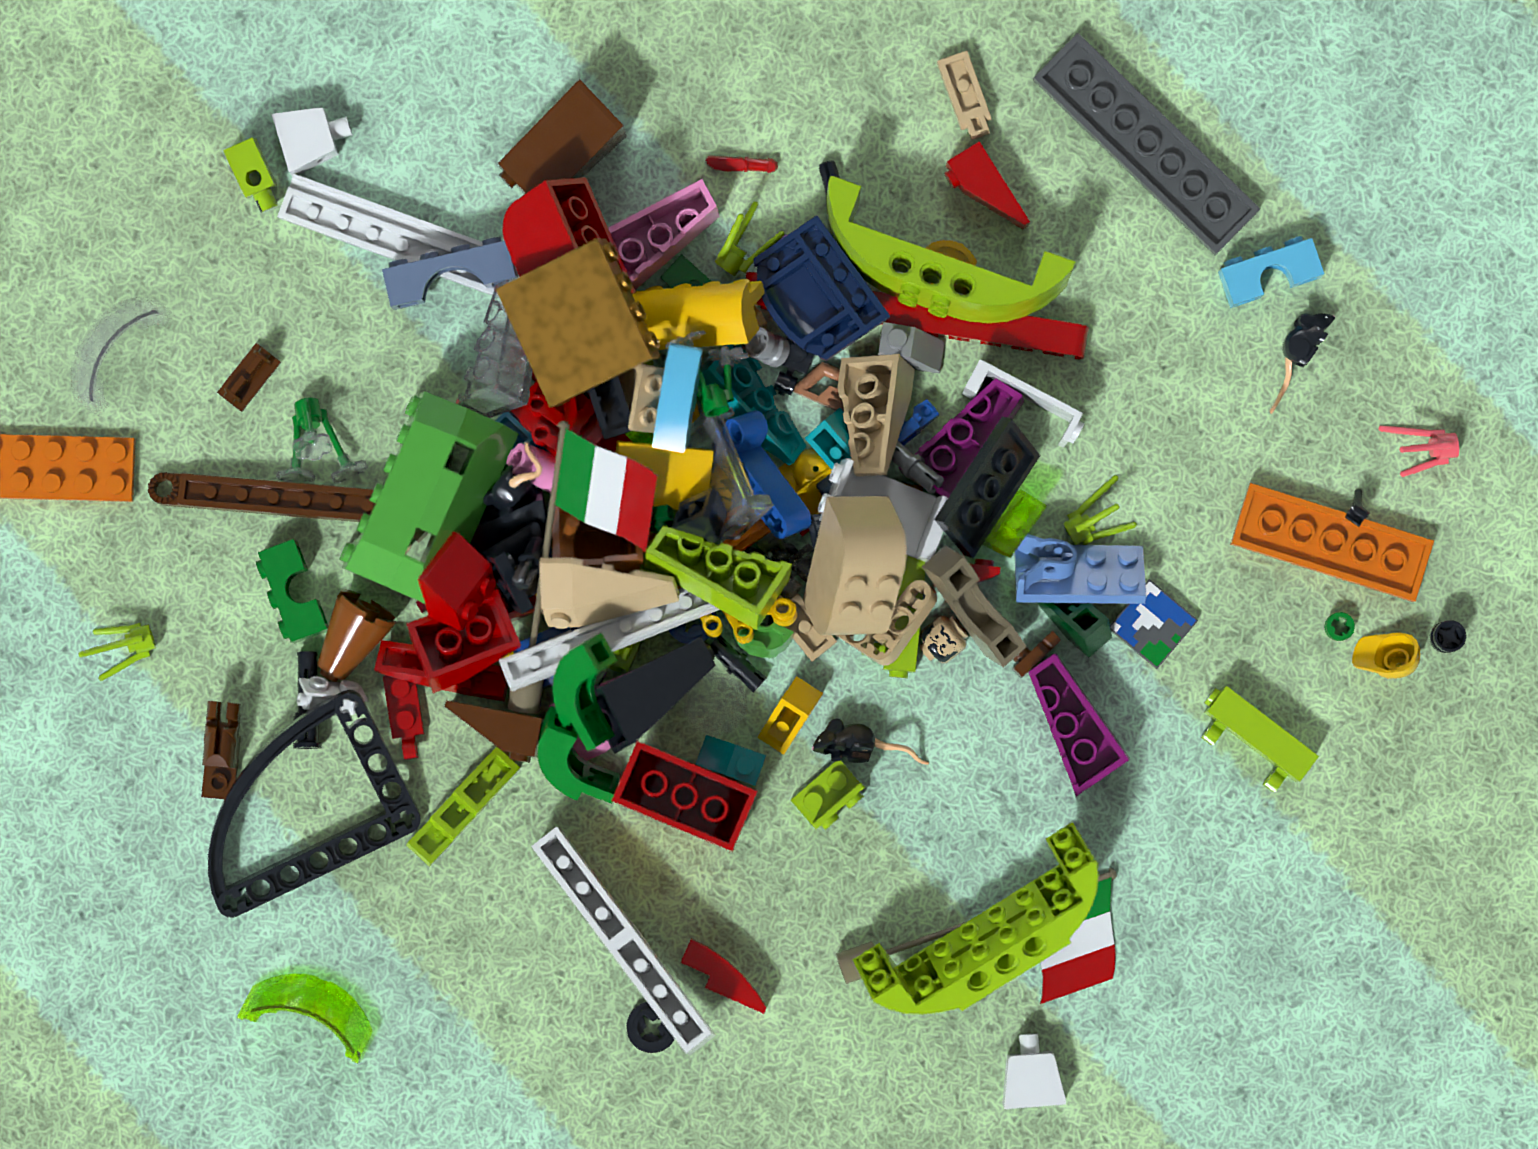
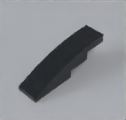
(610, 408)

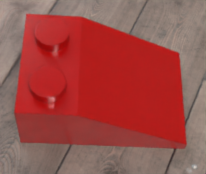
(456, 655)

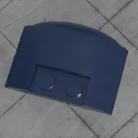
(817, 291)

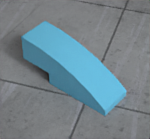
(677, 398)

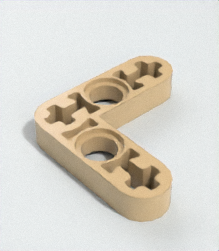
(898, 639)

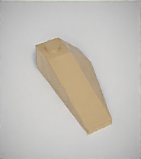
(875, 405)
(587, 595)

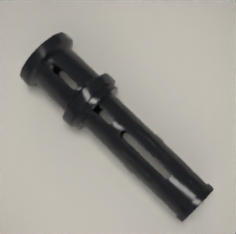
(307, 661)

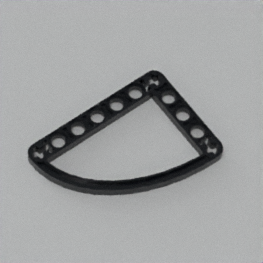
(328, 846)

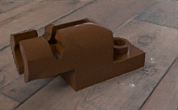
(220, 750)

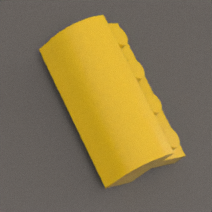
(718, 309)

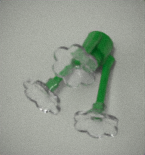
(315, 445)

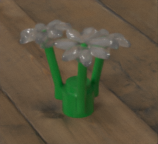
(711, 397)

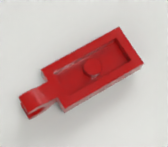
(404, 713)

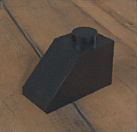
(702, 516)

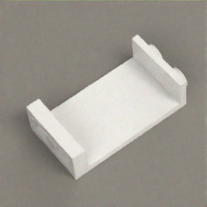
(1041, 399)
(912, 506)

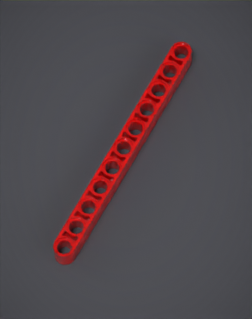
(1022, 334)

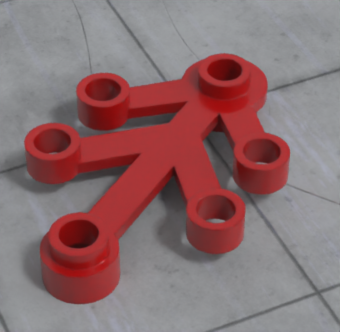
(576, 420)

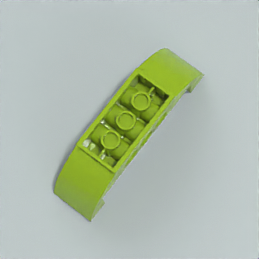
(994, 943)

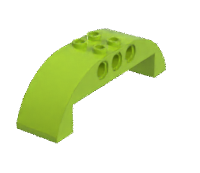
(986, 295)

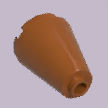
(352, 634)

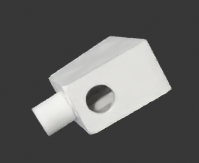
(308, 137)
(1032, 1077)

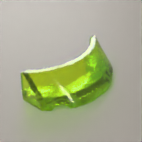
(316, 999)

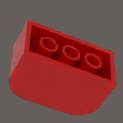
(552, 223)
(684, 796)

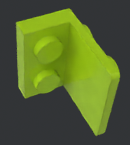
(828, 794)

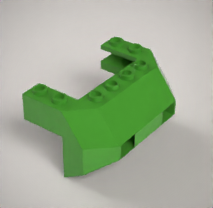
(425, 493)

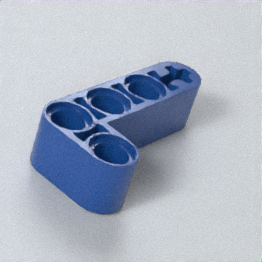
(788, 512)

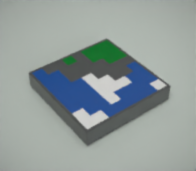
(1153, 627)

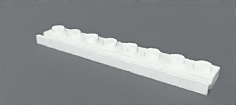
(372, 226)

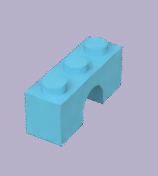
(1296, 260)

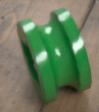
(1349, 622)

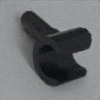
(1357, 513)

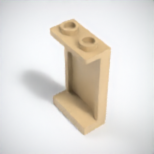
(642, 394)

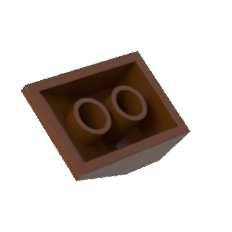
(505, 730)

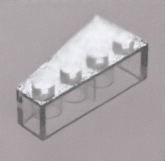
(501, 370)

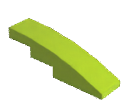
(463, 806)

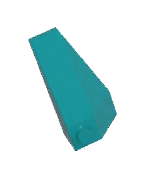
(750, 395)

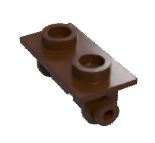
(249, 377)

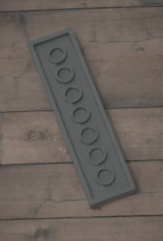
(1146, 144)

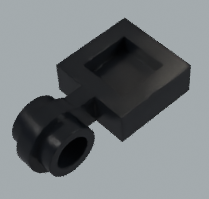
(797, 360)

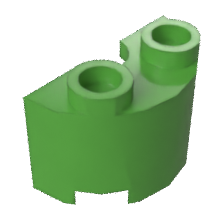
(767, 640)

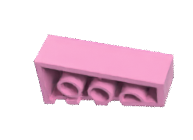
(663, 230)

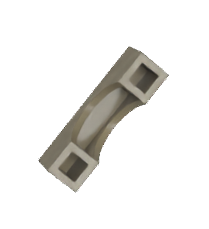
(983, 622)

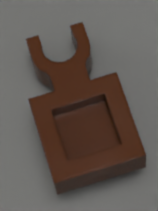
(1029, 658)

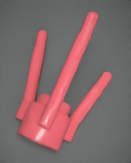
(1441, 446)

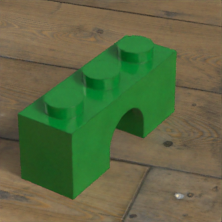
(280, 566)

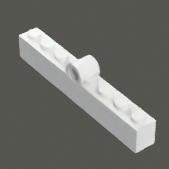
(623, 941)

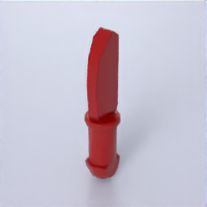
(733, 164)

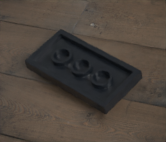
(987, 487)

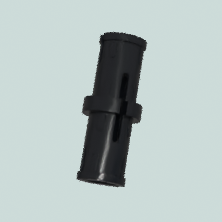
(737, 664)

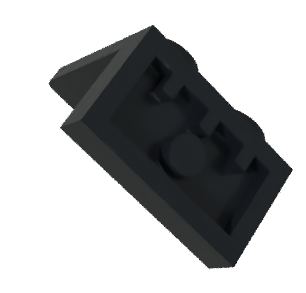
(503, 560)

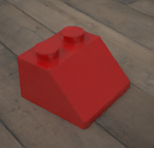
(456, 582)

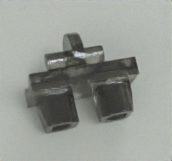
(800, 563)

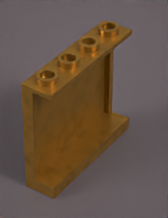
(578, 321)

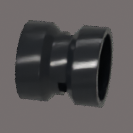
(1452, 634)

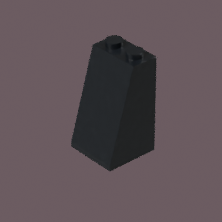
(649, 692)

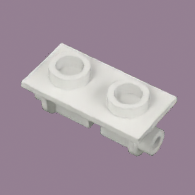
(319, 689)

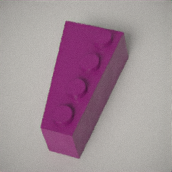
(963, 436)
(1087, 743)

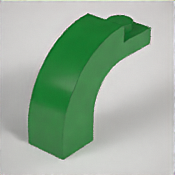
(575, 691)
(566, 768)

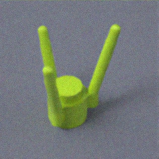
(731, 256)
(1081, 527)
(138, 639)

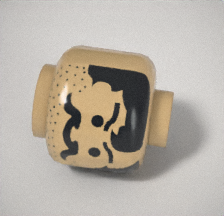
(943, 639)

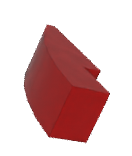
(724, 976)

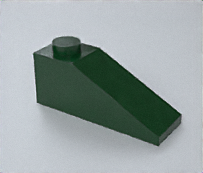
(1080, 624)

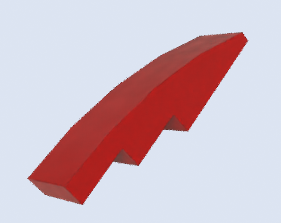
(402, 662)

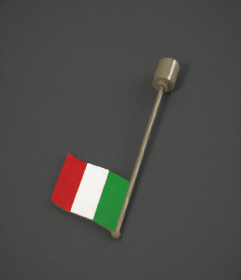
(601, 492)
(1075, 967)

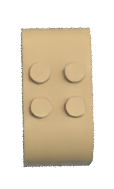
(856, 566)

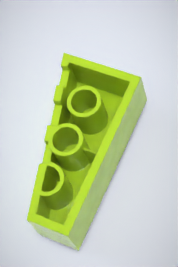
(718, 574)

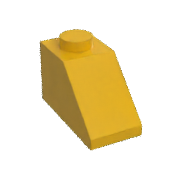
(790, 715)

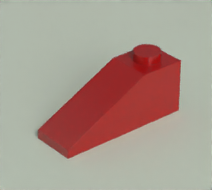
(982, 182)

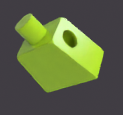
(245, 159)

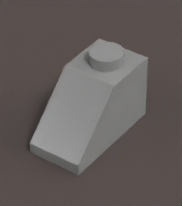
(914, 345)

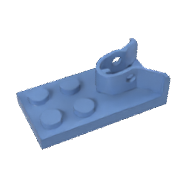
(1068, 573)

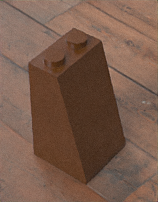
(563, 142)

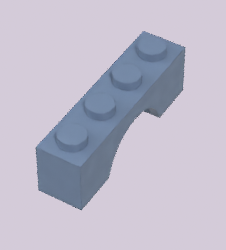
(409, 282)

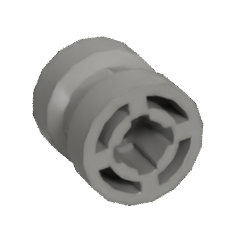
(768, 348)

